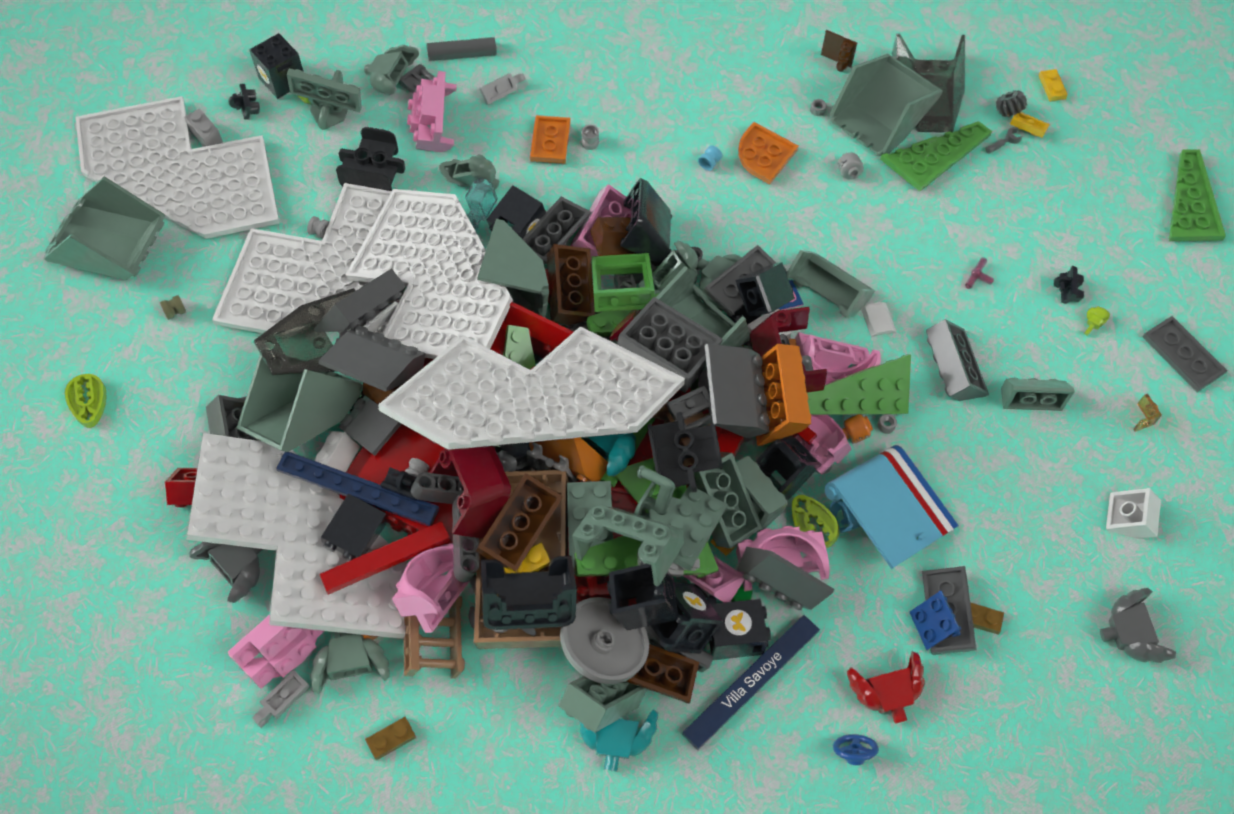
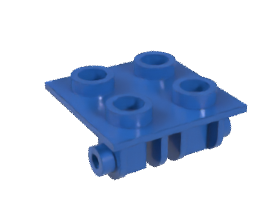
(935, 620)

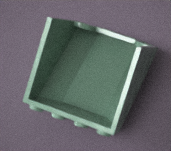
(106, 232)
(685, 298)

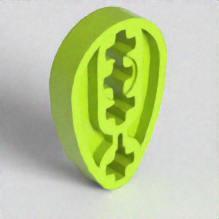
(76, 399)
(815, 510)

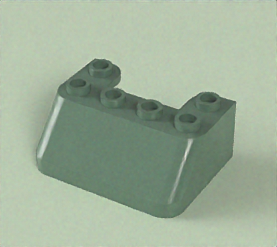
(659, 544)

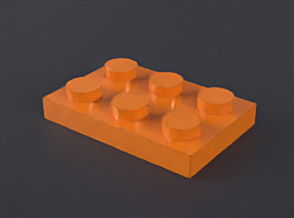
(550, 139)

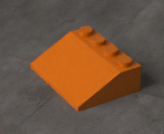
(785, 393)
(582, 458)

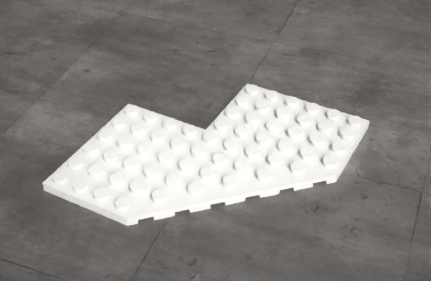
(201, 188)
(438, 260)
(288, 271)
(574, 392)
(252, 505)

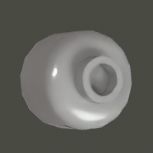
(850, 165)

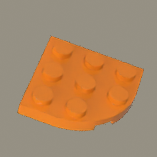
(764, 152)

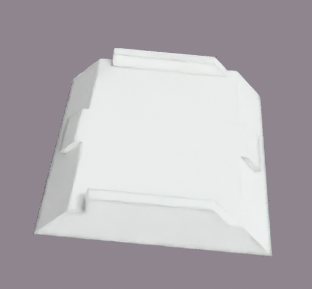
(878, 319)

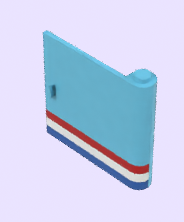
(893, 504)

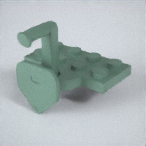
(328, 97)
(693, 513)

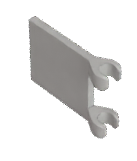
(563, 465)

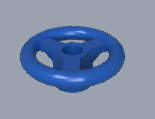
(855, 753)

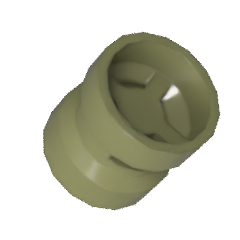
(173, 307)

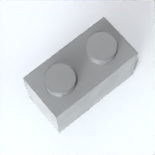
(203, 128)

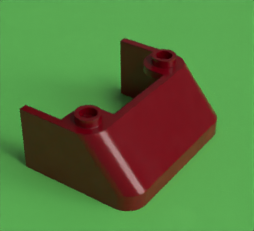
(767, 335)
(483, 483)

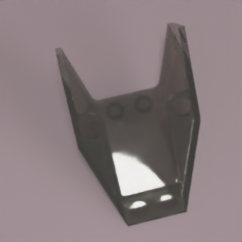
(946, 75)
(294, 343)

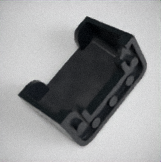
(649, 222)
(528, 597)

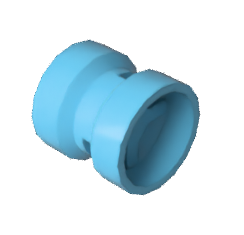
(710, 158)

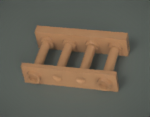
(414, 641)

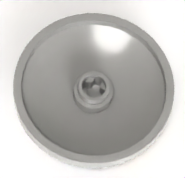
(602, 646)

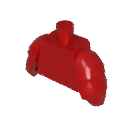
(890, 690)

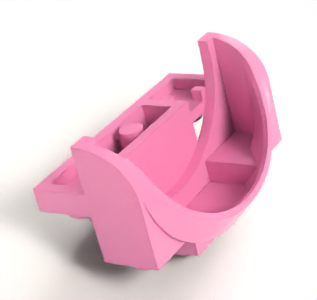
(428, 109)
(836, 356)
(829, 444)
(788, 543)
(425, 590)
(281, 651)

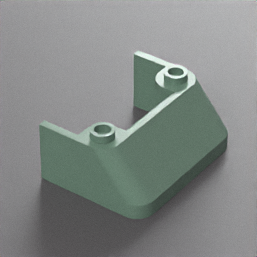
(830, 281)

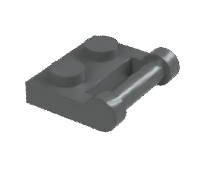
(412, 78)
(690, 405)

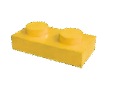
(1053, 85)
(1030, 124)
(534, 561)

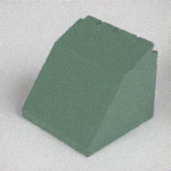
(883, 103)
(516, 266)
(295, 406)

